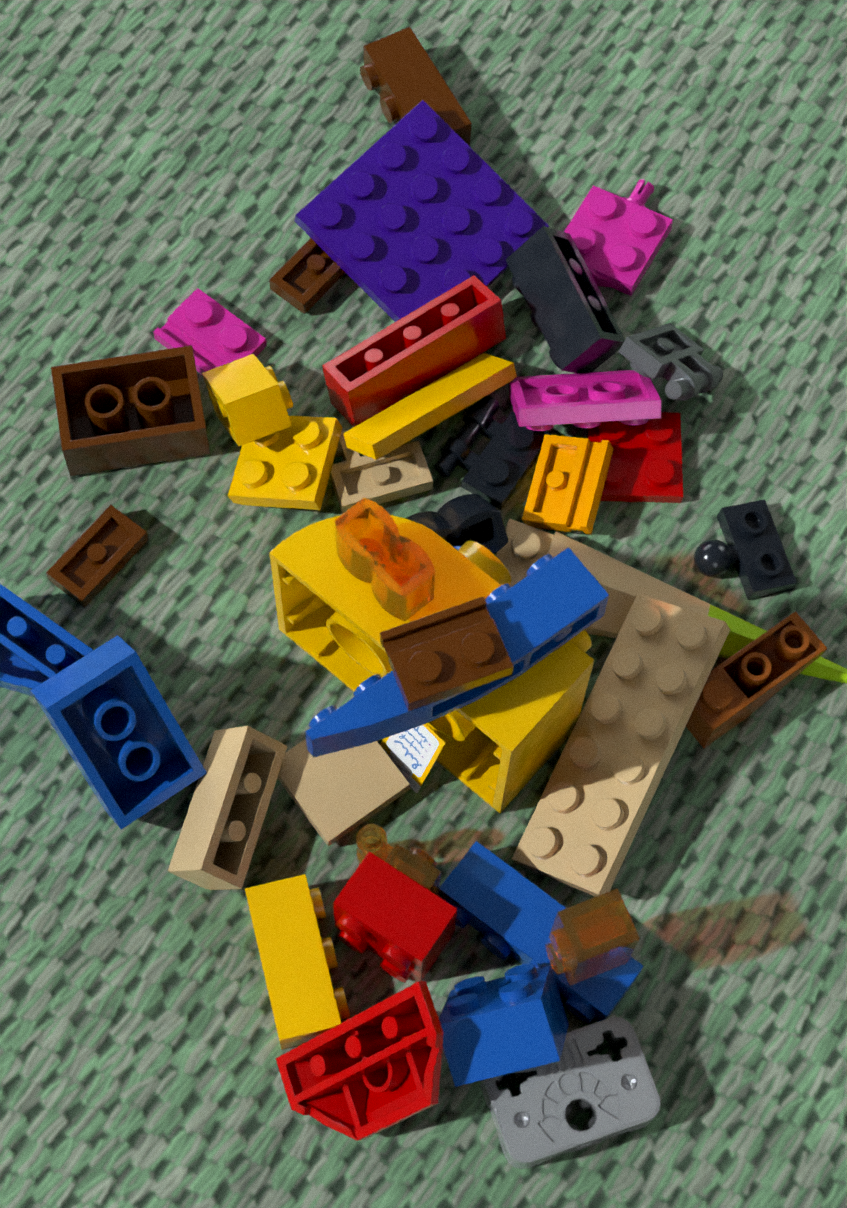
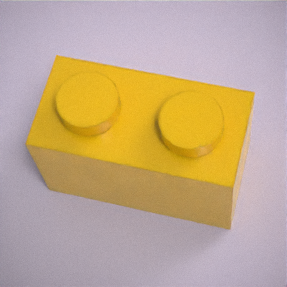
(248, 399)

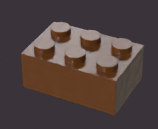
(130, 410)

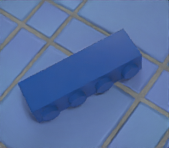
(517, 923)

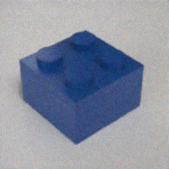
(503, 1024)

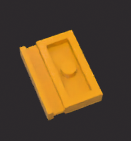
(567, 484)

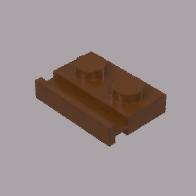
(446, 653)

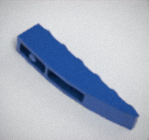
(533, 621)

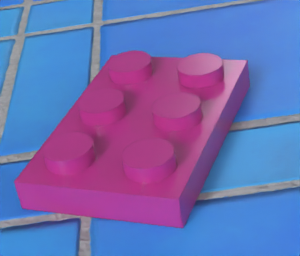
(583, 399)

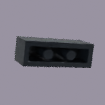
(565, 301)

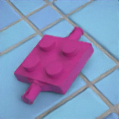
(618, 236)

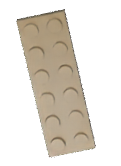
(621, 745)

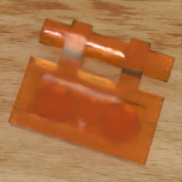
(412, 863)

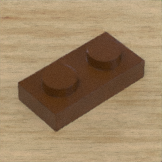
(305, 277)
(97, 556)

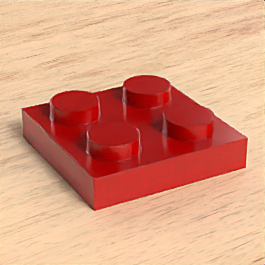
(644, 460)

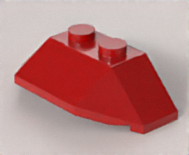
(370, 1066)

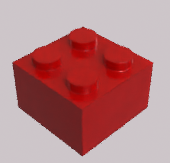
(393, 919)

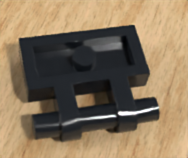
(501, 463)

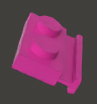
(211, 330)

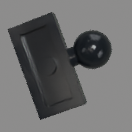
(751, 547)

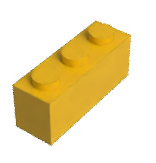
(296, 959)

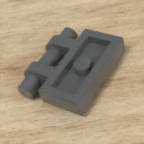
(673, 356)

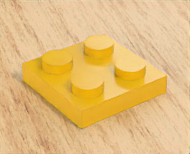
(287, 466)

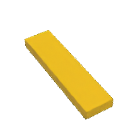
(429, 406)

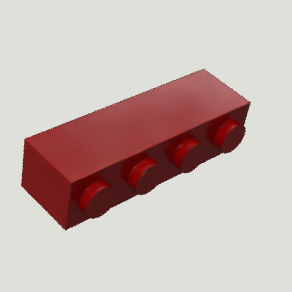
(415, 351)

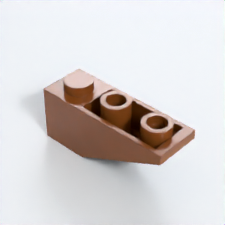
(753, 677)

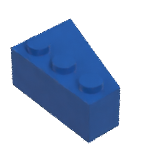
(32, 645)

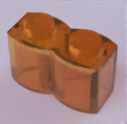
(392, 564)

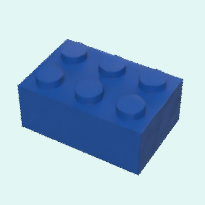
(119, 731)

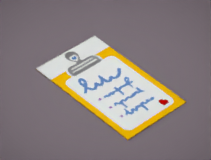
(414, 753)

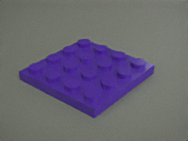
(418, 216)

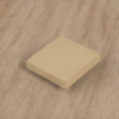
(341, 787)

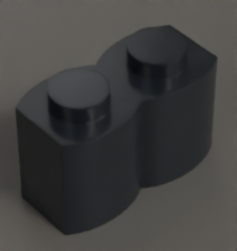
(466, 519)

